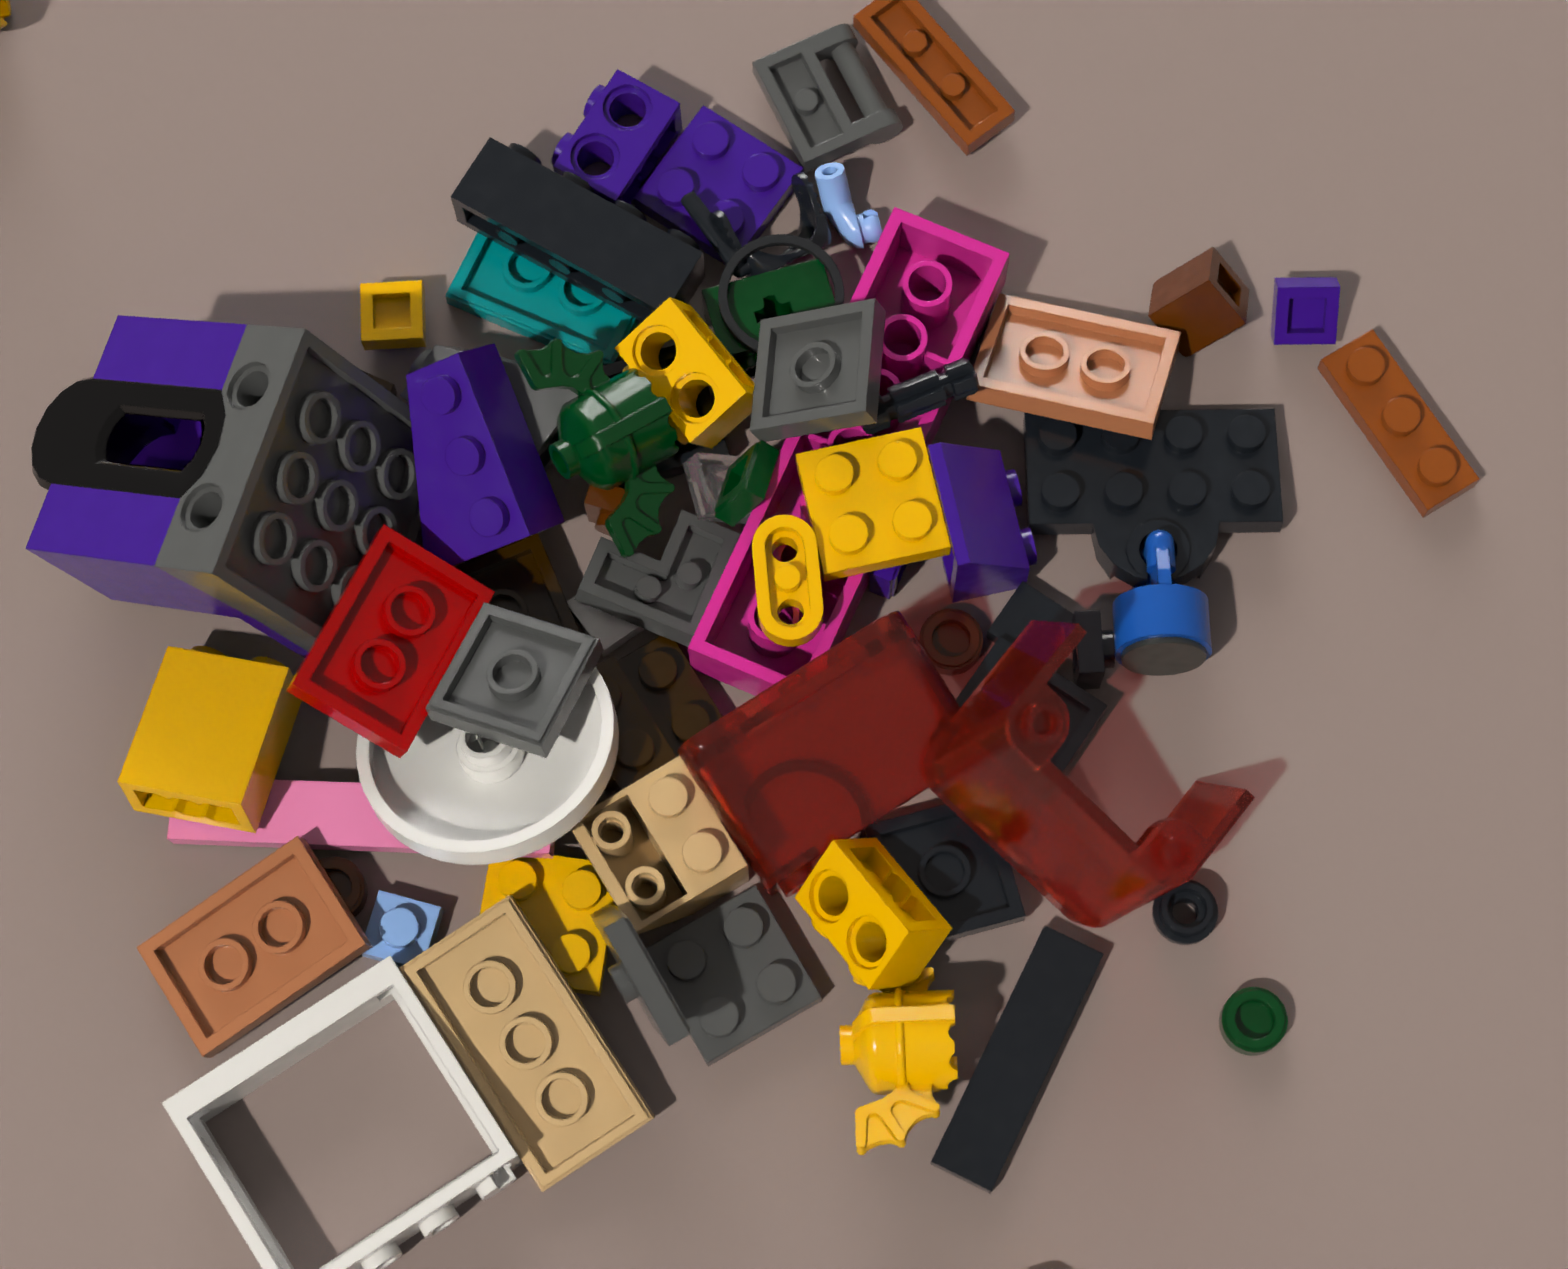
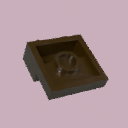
(656, 708)

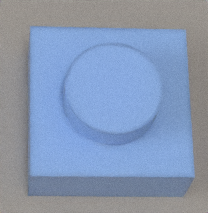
(401, 928)

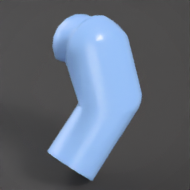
(839, 208)

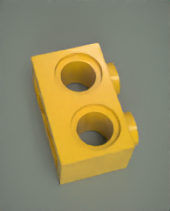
(698, 363)
(872, 913)

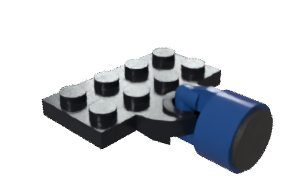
(1156, 514)

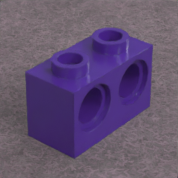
(630, 150)

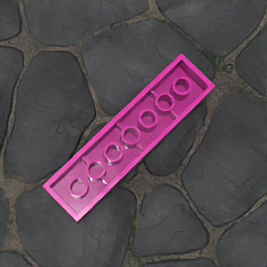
(936, 306)

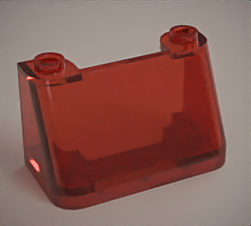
(823, 750)

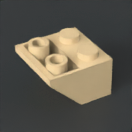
(661, 848)

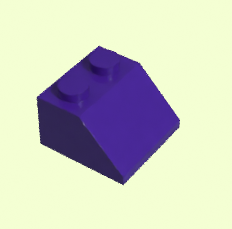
(980, 517)

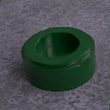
(1253, 1021)

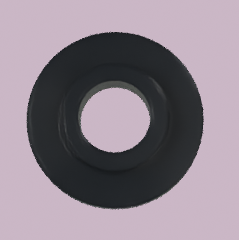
(1202, 902)

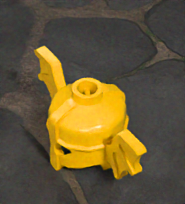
(902, 1053)

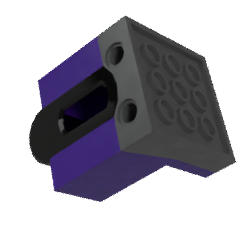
(223, 473)

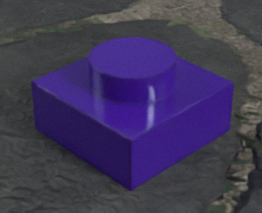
(1305, 310)

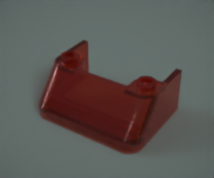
(1000, 781)

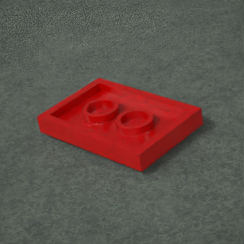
(389, 641)

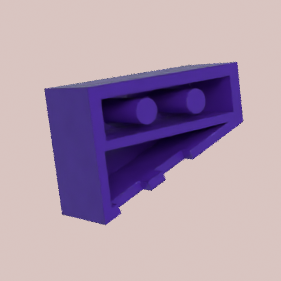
(475, 458)

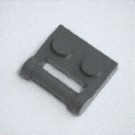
(809, 105)

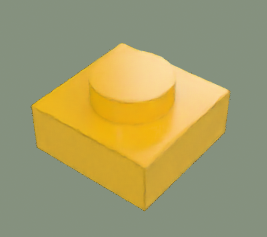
(392, 315)

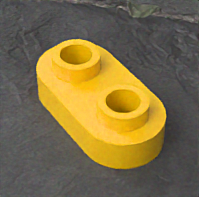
(787, 583)

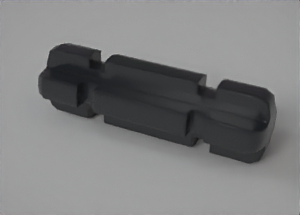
(924, 394)

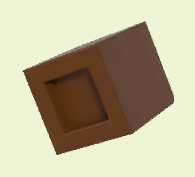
(1200, 301)

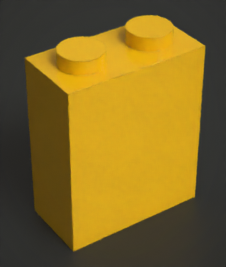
(210, 738)

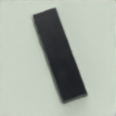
(1016, 1059)

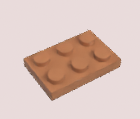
(1075, 366)
(254, 947)

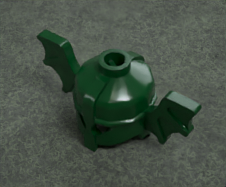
(608, 435)

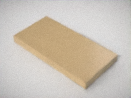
(527, 1043)

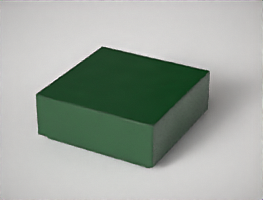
(746, 483)

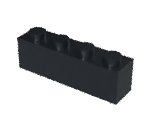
(575, 232)

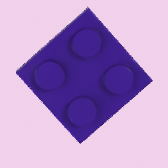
(726, 172)

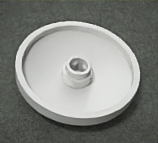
(486, 800)

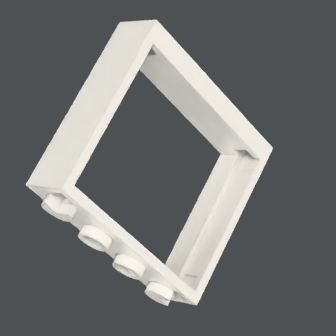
(288, 1046)

